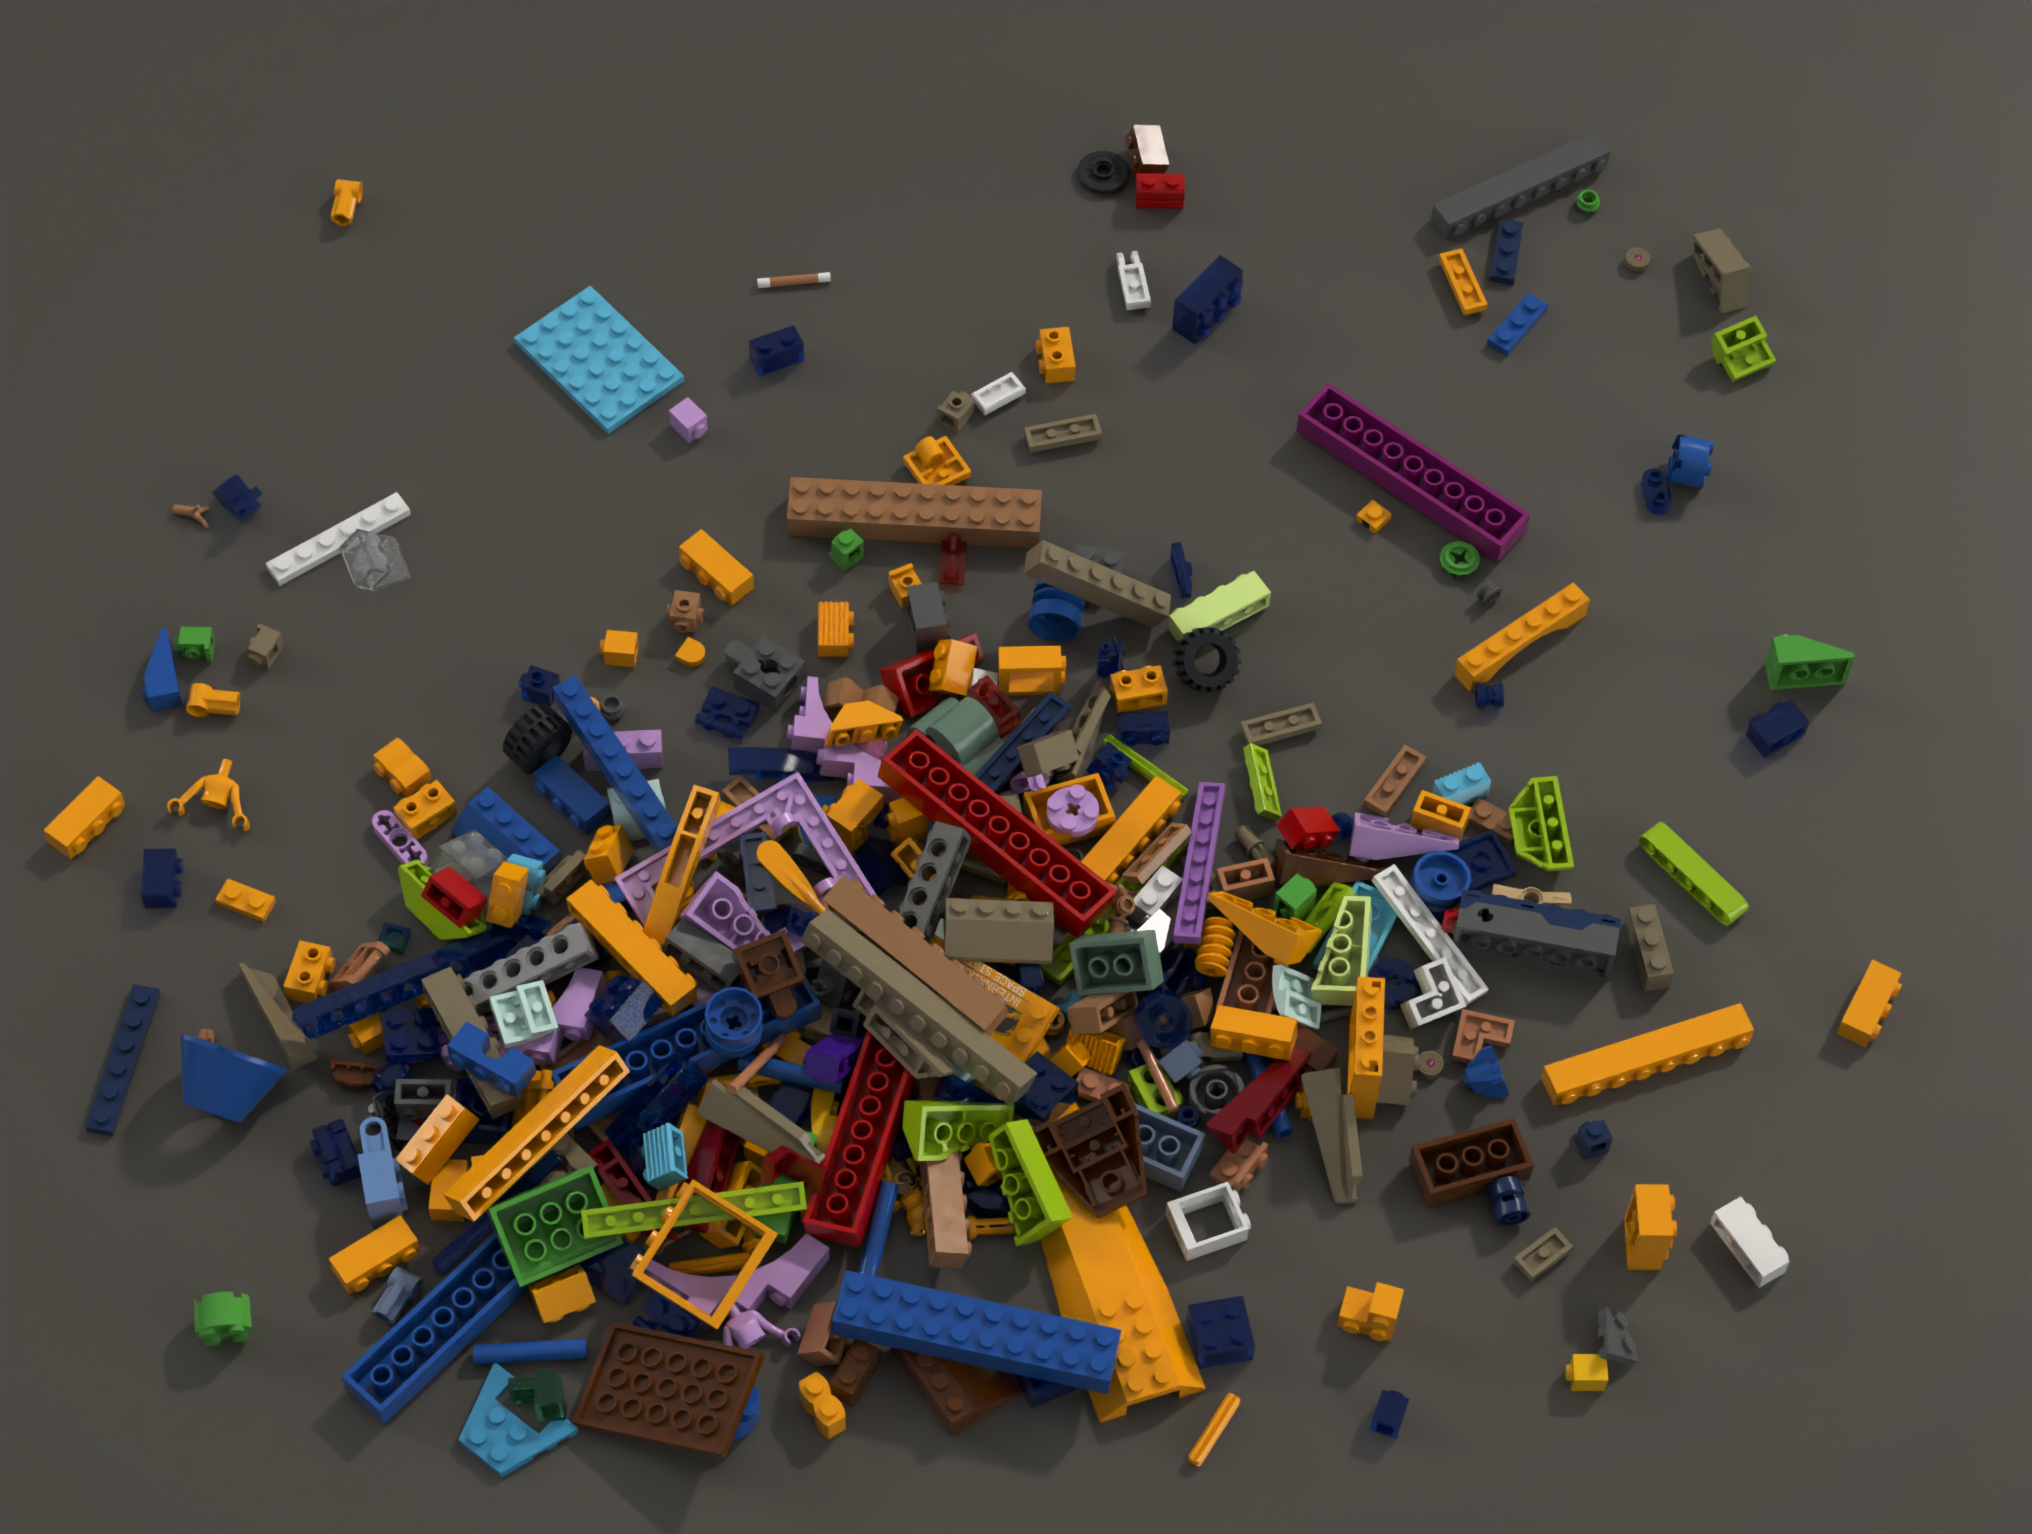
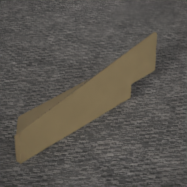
(278, 1016)

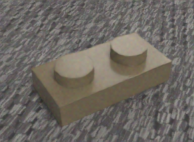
(1543, 1254)

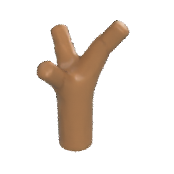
(193, 512)

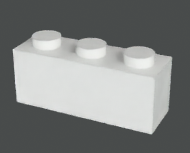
(1750, 1241)

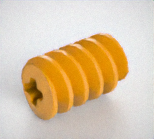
(1215, 947)

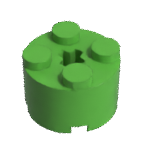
(222, 1317)

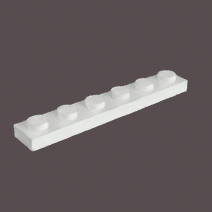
(327, 544)
(1428, 931)

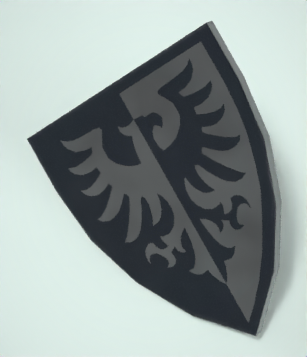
(384, 1108)

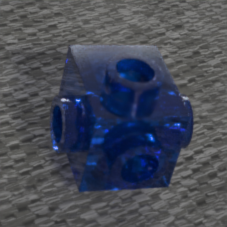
(1110, 765)

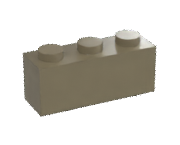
(1649, 947)

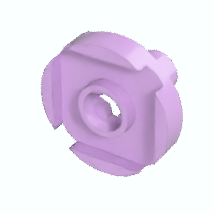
(1076, 798)

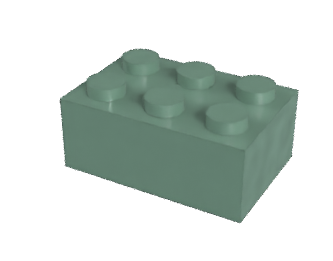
(1116, 962)

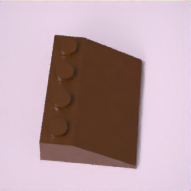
(957, 1390)

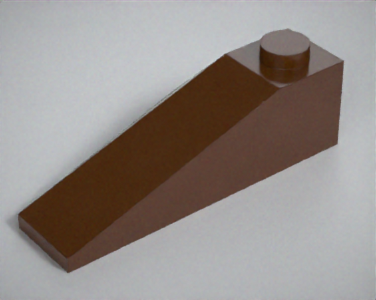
(1320, 867)

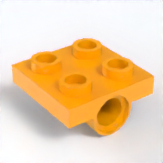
(936, 462)

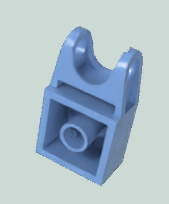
(380, 1175)

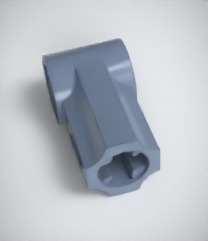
(399, 1290)

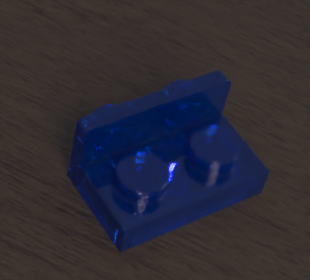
(1143, 728)

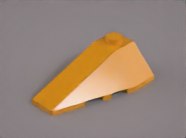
(1277, 937)

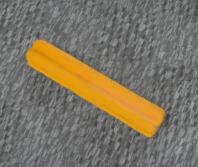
(711, 1264)
(1213, 1429)

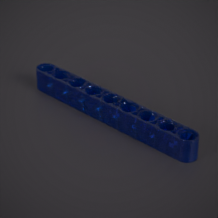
(399, 983)

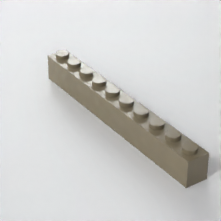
(919, 1007)

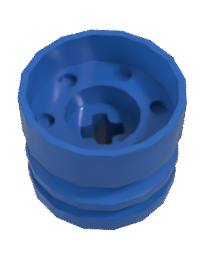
(1055, 613)
(731, 1008)

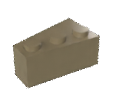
(1724, 267)

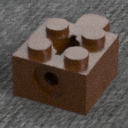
(770, 972)

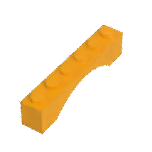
(1553, 614)

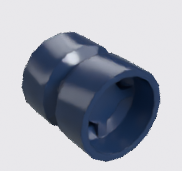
(1508, 1201)

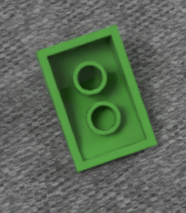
(1805, 663)

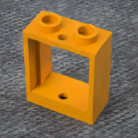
(1031, 670)

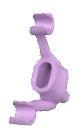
(1021, 783)
(747, 1329)

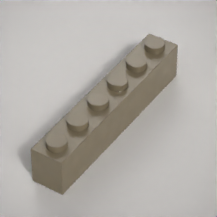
(1097, 584)
(453, 1009)

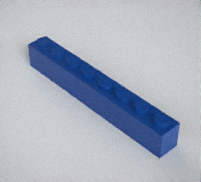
(615, 763)

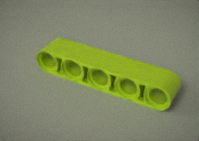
(1693, 873)

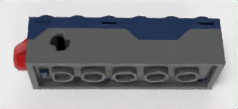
(1533, 934)

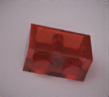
(997, 704)

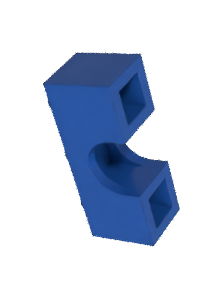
(507, 1073)

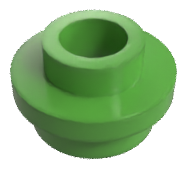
(1588, 196)

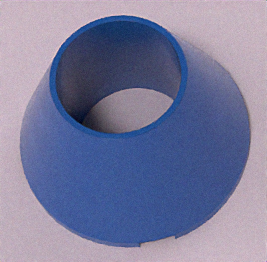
(224, 1079)

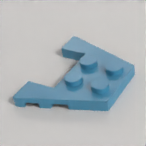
(500, 1436)

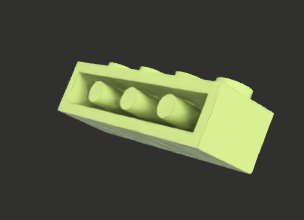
(1222, 607)

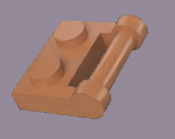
(359, 964)

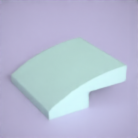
(1294, 997)
(523, 1014)

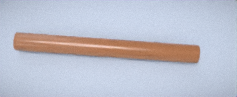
(757, 1064)

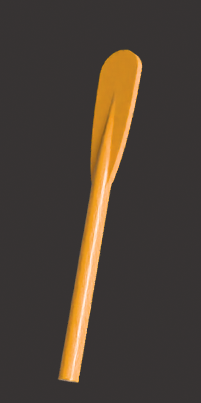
(788, 874)

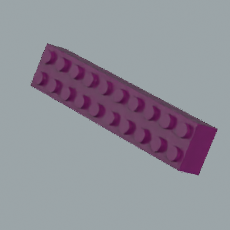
(1413, 472)

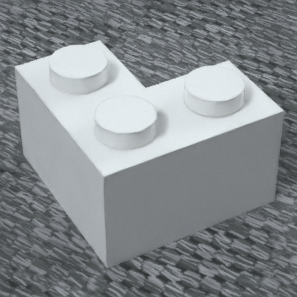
(1439, 995)

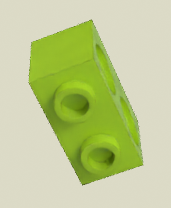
(1148, 1094)

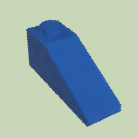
(160, 676)

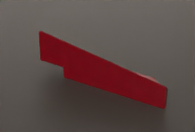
(1259, 1102)
(712, 1162)
(621, 1179)

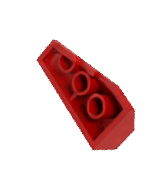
(911, 679)

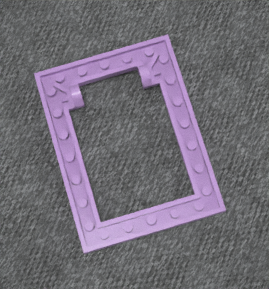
(779, 805)

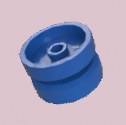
(1440, 881)

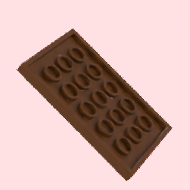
(668, 1389)

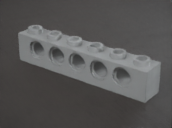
(554, 966)

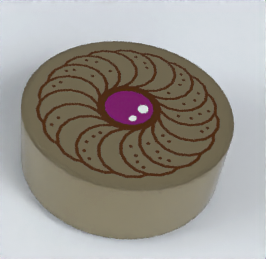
(1637, 259)
(1430, 1065)

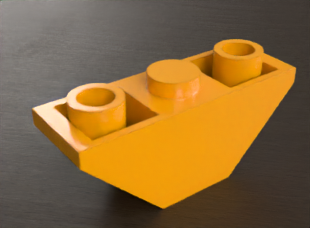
(863, 723)

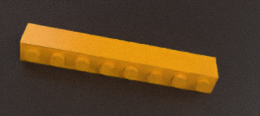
(1647, 1054)
(536, 1133)

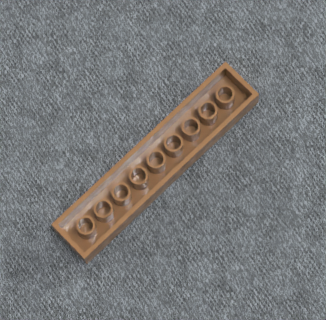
(914, 512)

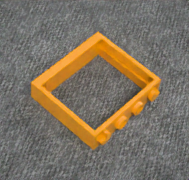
(1366, 1045)
(669, 1218)

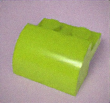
(1742, 349)

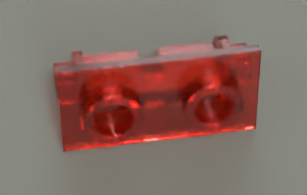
(952, 560)

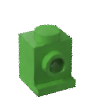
(845, 544)
(195, 643)

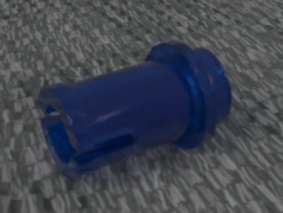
(1188, 1116)

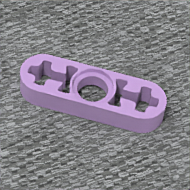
(398, 830)

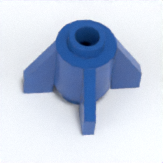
(1485, 1074)

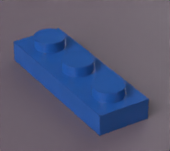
(1517, 324)

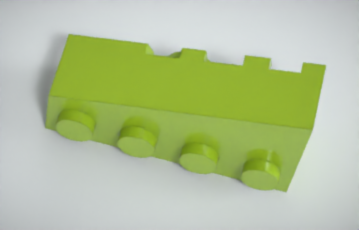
(1028, 1182)

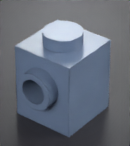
(1183, 1061)

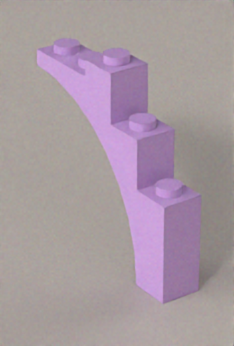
(845, 761)
(569, 1015)
(781, 1279)

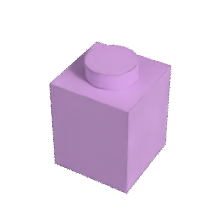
(688, 420)

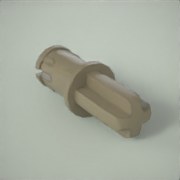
(1253, 845)

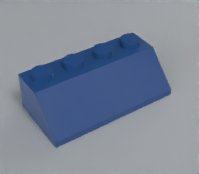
(505, 829)

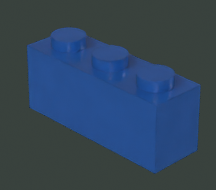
(571, 795)

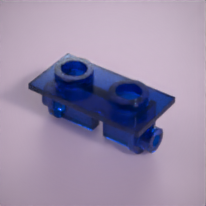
(1109, 657)

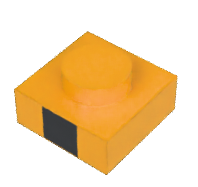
(1373, 516)

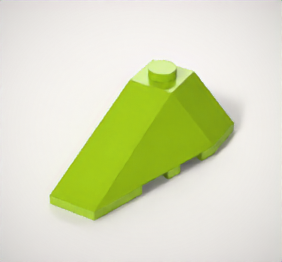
(946, 1127)

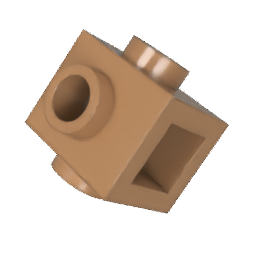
(685, 611)

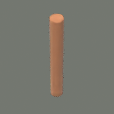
(1158, 1076)

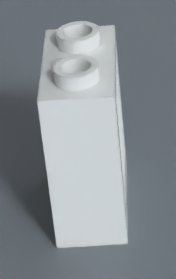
(1177, 1208)

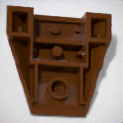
(1098, 1152)

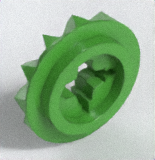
(1456, 550)

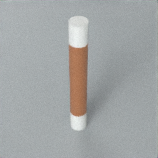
(793, 280)

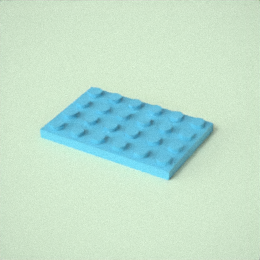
(599, 359)

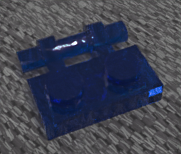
(729, 707)
(668, 1315)

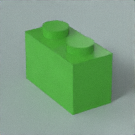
(1295, 899)

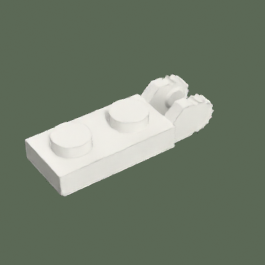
(1133, 282)

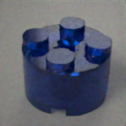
(1175, 1010)

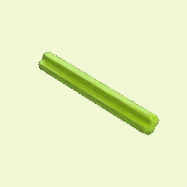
(1143, 766)

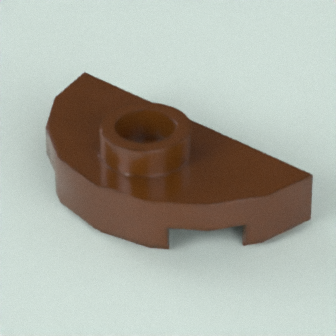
(353, 1074)

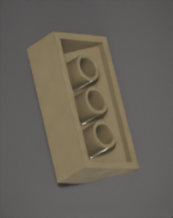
(998, 931)

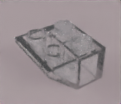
(374, 560)

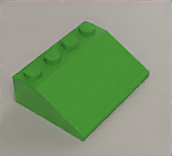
(544, 1225)

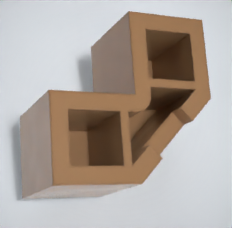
(846, 691)

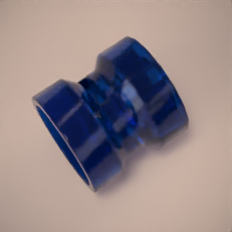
(1489, 695)

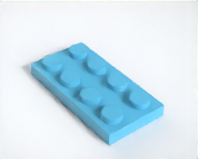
(1382, 923)

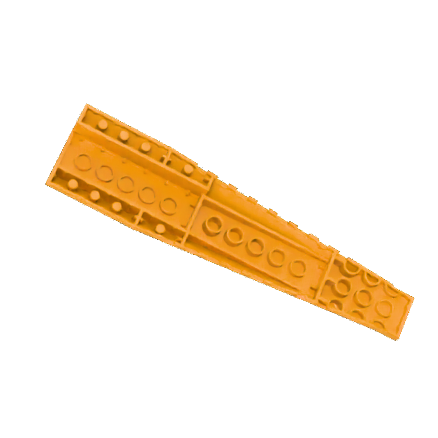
(1111, 1280)

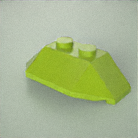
(1541, 826)
(413, 880)

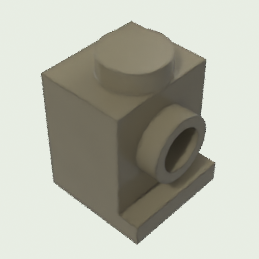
(955, 411)
(264, 647)

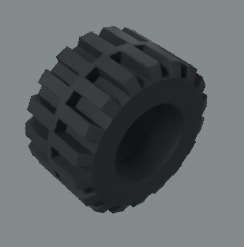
(1227, 664)
(537, 738)

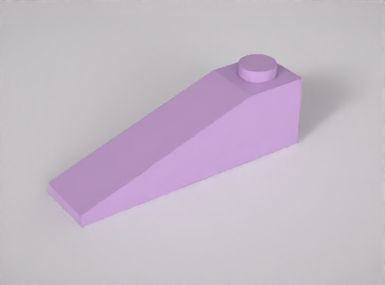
(1378, 839)
(723, 913)

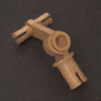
(1121, 907)

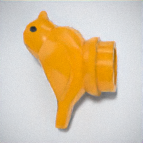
(915, 1214)

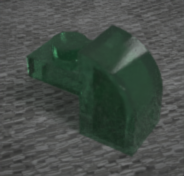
(543, 1391)

